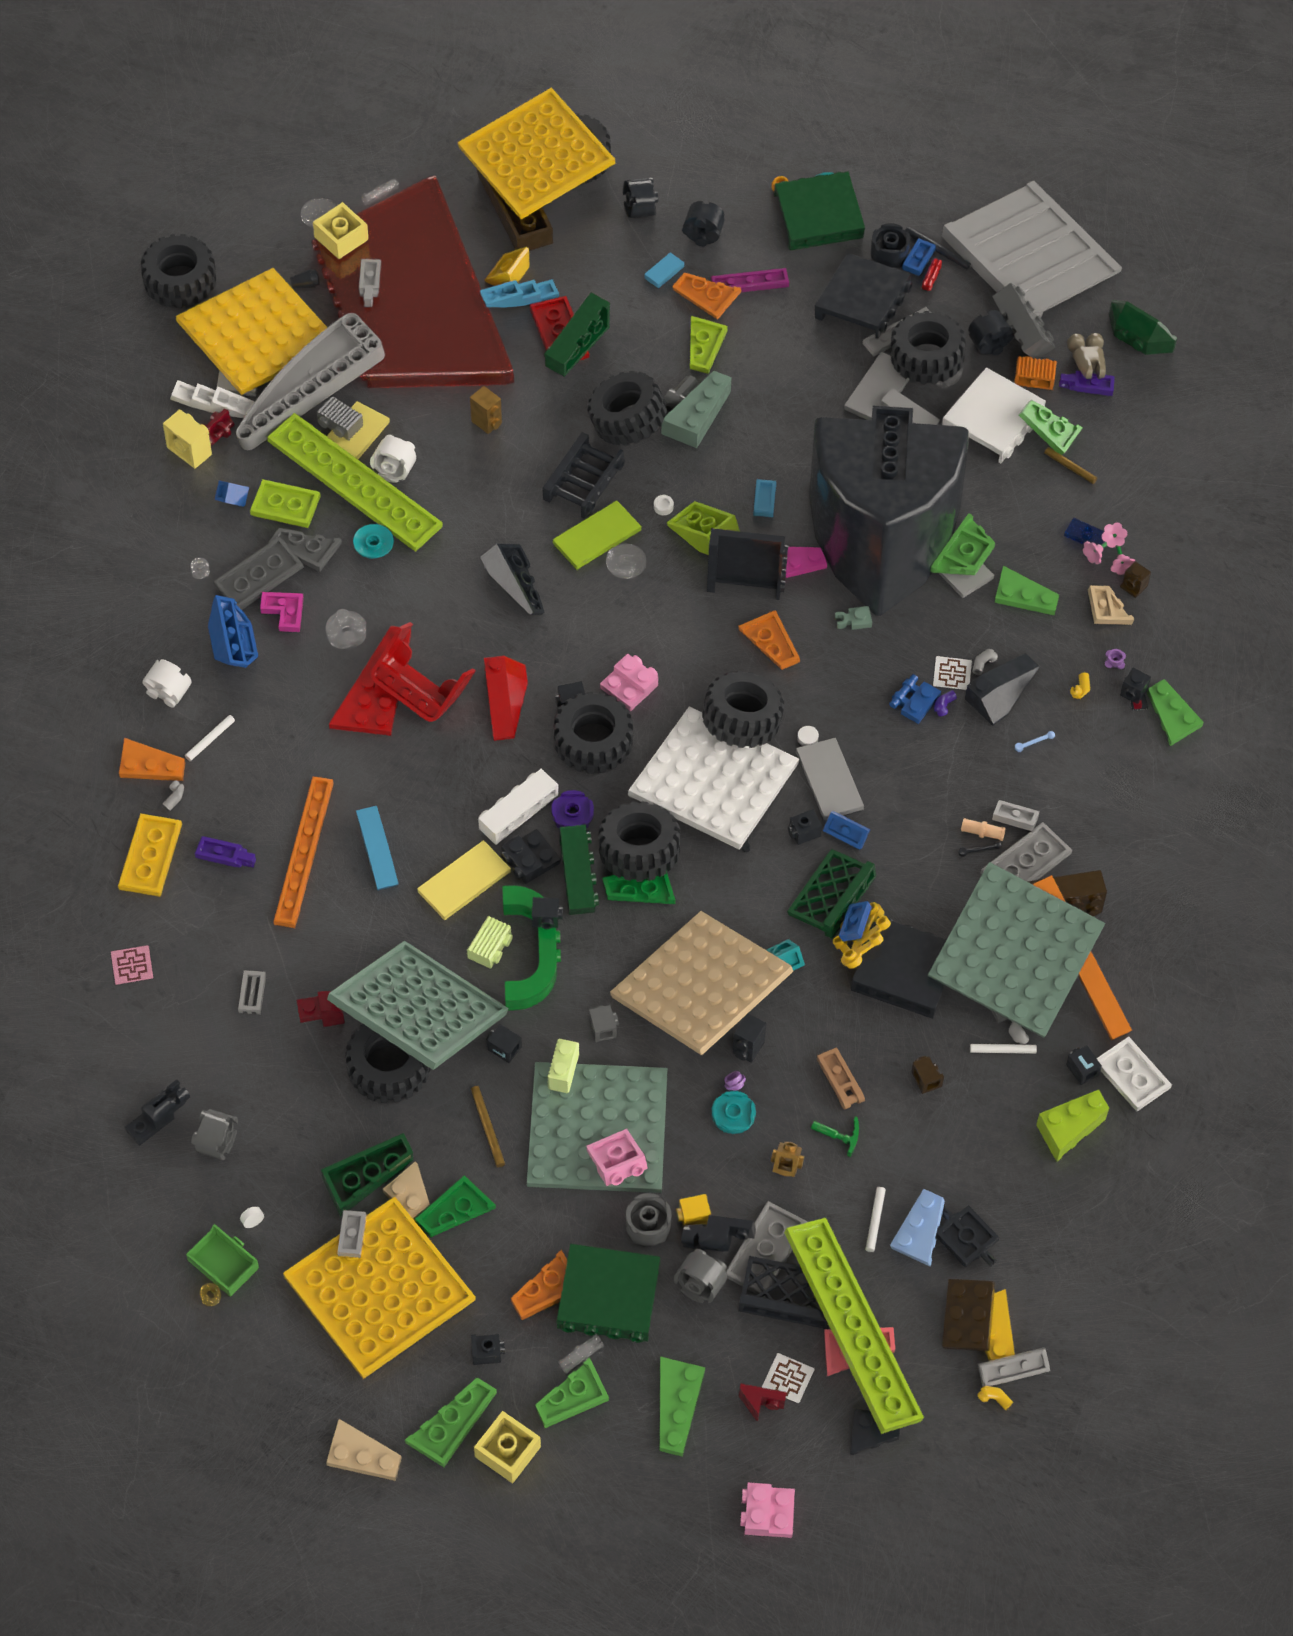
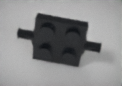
(967, 1236)

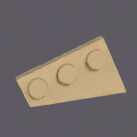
(361, 1453)

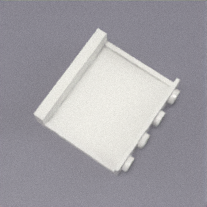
(992, 411)

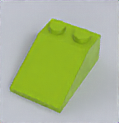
(696, 522)

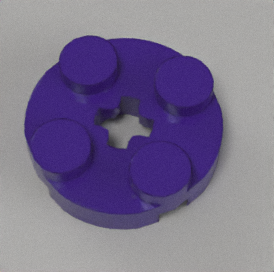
(564, 803)

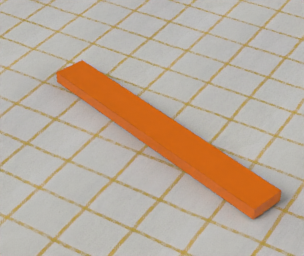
(303, 852)
(1095, 982)

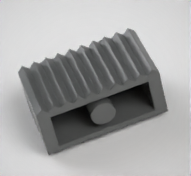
(339, 418)

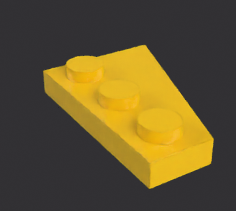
(1001, 1335)

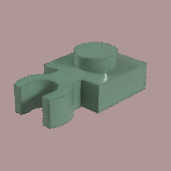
(856, 617)

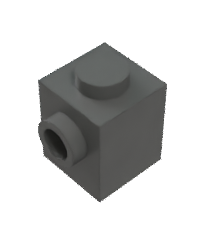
(603, 1023)

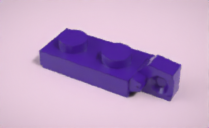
(1079, 383)
(224, 853)

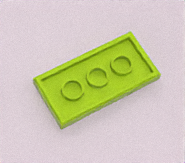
(596, 535)

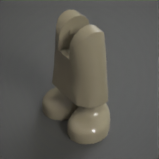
(1088, 356)

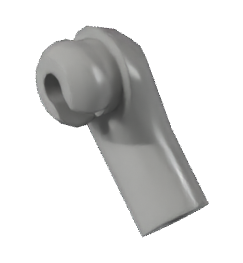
(1018, 1033)

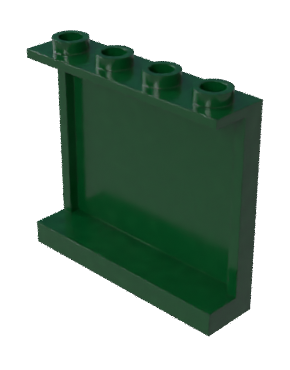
(820, 210)
(608, 1293)

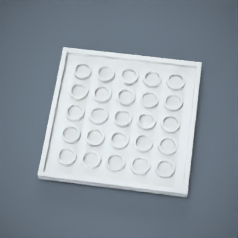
(712, 783)

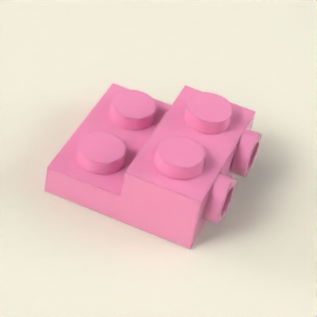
(630, 681)
(617, 1157)
(768, 1510)

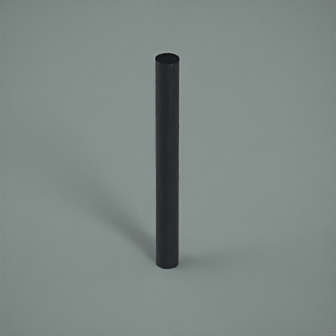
(940, 249)

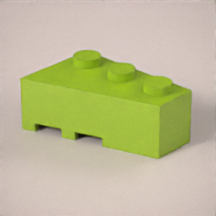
(1070, 1122)

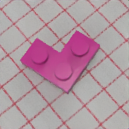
(287, 605)

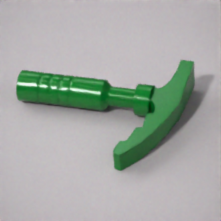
(852, 1141)

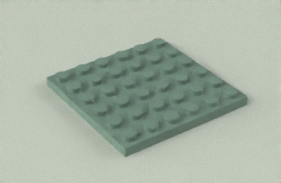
(1016, 949)
(418, 1004)
(597, 1106)

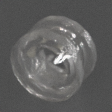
(197, 563)

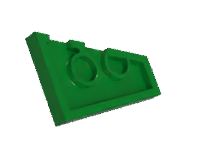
(648, 891)
(454, 1207)

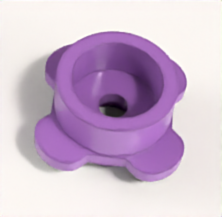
(1115, 654)

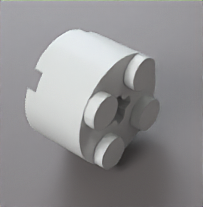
(393, 458)
(166, 682)

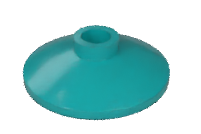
(371, 535)

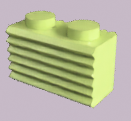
(490, 942)
(563, 1065)

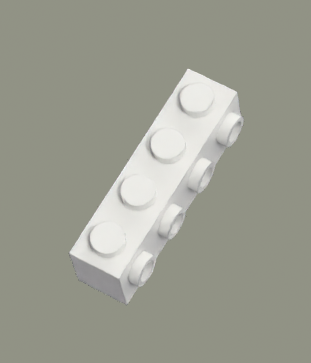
(518, 806)

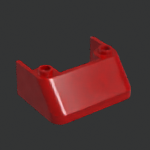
(409, 685)

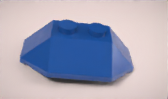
(231, 633)

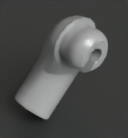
(981, 659)
(176, 796)

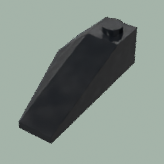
(510, 569)
(1000, 688)

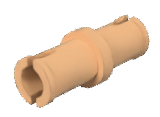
(983, 829)

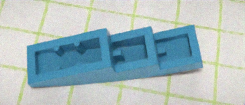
(514, 294)
(377, 847)

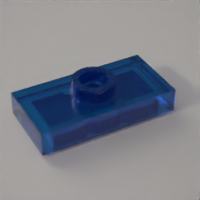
(1084, 532)

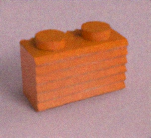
(1035, 372)

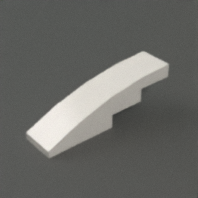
(211, 400)

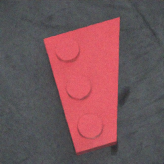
(834, 1357)

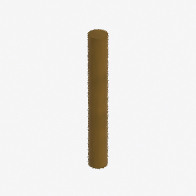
(1070, 465)

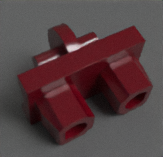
(219, 426)

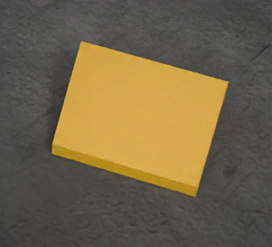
(509, 267)

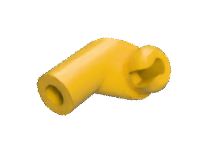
(1082, 689)
(989, 1392)

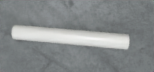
(209, 738)
(1002, 1048)
(875, 1219)

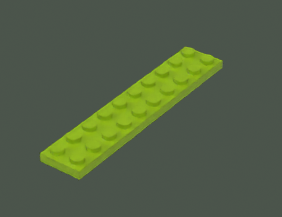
(355, 482)
(854, 1325)

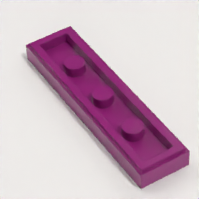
(755, 280)

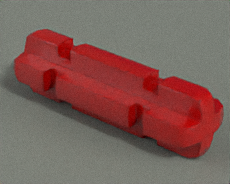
(931, 274)

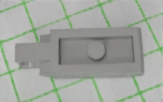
(369, 280)

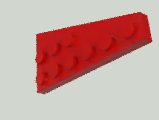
(368, 705)

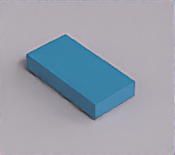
(664, 270)
(764, 498)

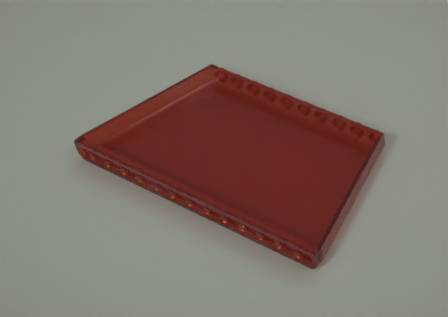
(427, 297)

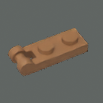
(840, 1078)

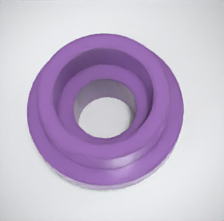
(734, 1081)

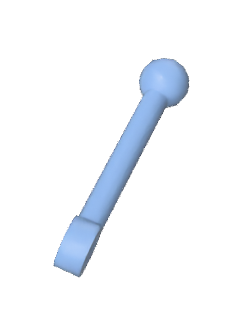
(1019, 746)

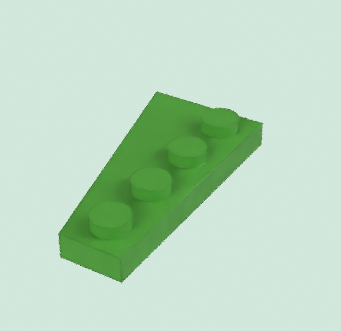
(678, 1398)
(449, 1427)

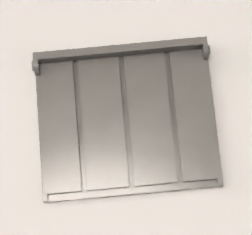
(1031, 245)

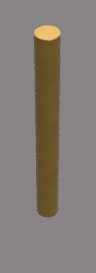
(487, 1125)

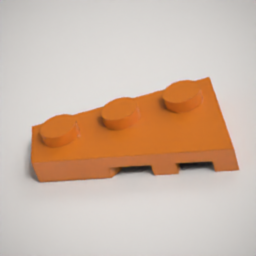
(707, 295)
(772, 639)
(145, 762)
(542, 1290)

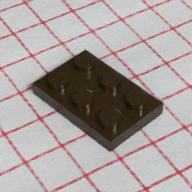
(968, 1314)

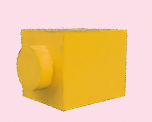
(693, 1210)

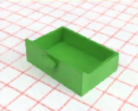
(223, 1260)

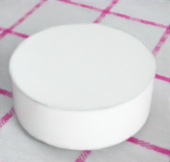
(663, 505)
(807, 735)
(251, 1217)

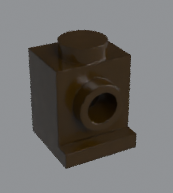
(1136, 579)
(927, 1074)

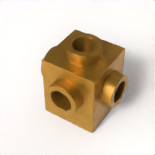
(787, 1159)

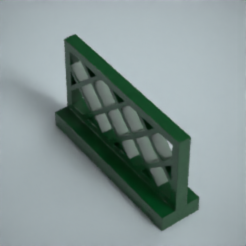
(851, 895)

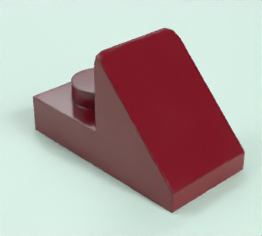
(756, 1396)

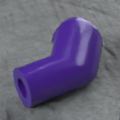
(942, 701)

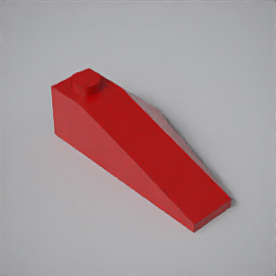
(506, 690)

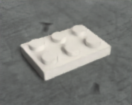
(1133, 1074)

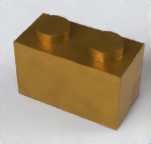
(486, 410)

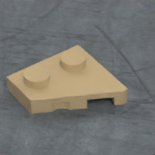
(1107, 607)
(409, 1191)

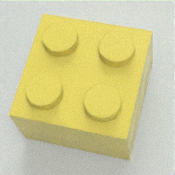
(340, 230)
(187, 438)
(507, 1447)

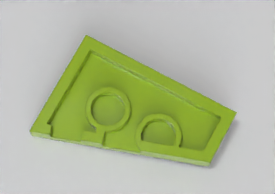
(705, 343)

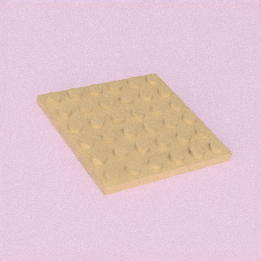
(701, 982)

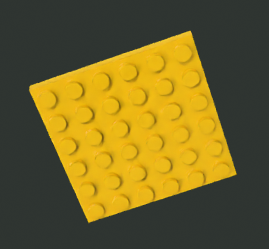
(536, 153)
(252, 329)
(385, 1297)

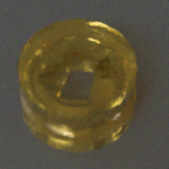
(214, 1289)

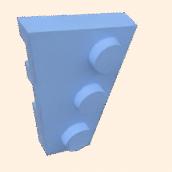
(919, 1229)

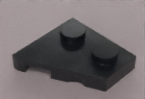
(867, 1434)

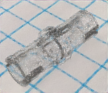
(380, 192)
(580, 1353)

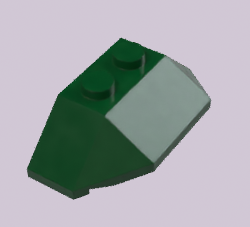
(1140, 329)

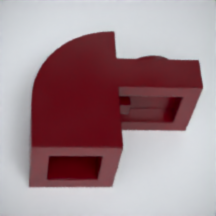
(320, 1008)

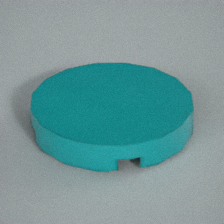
(733, 1112)

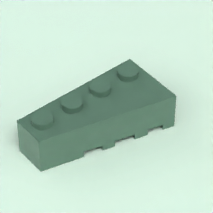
(697, 411)

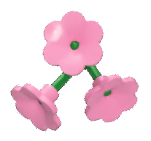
(1113, 536)

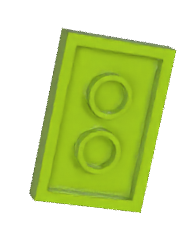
(285, 503)

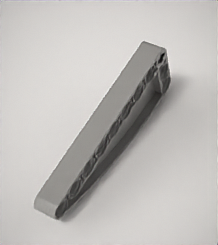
(312, 376)

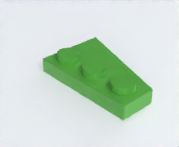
(1052, 429)
(1024, 593)
(1175, 714)
(575, 1395)

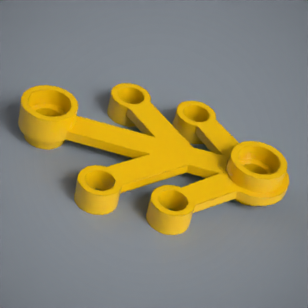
(852, 957)

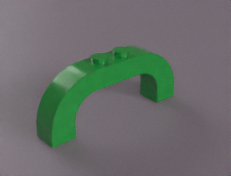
(533, 990)

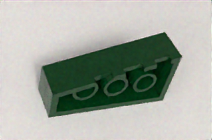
(579, 335)
(577, 869)
(364, 1172)

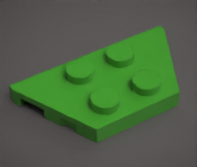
(965, 550)

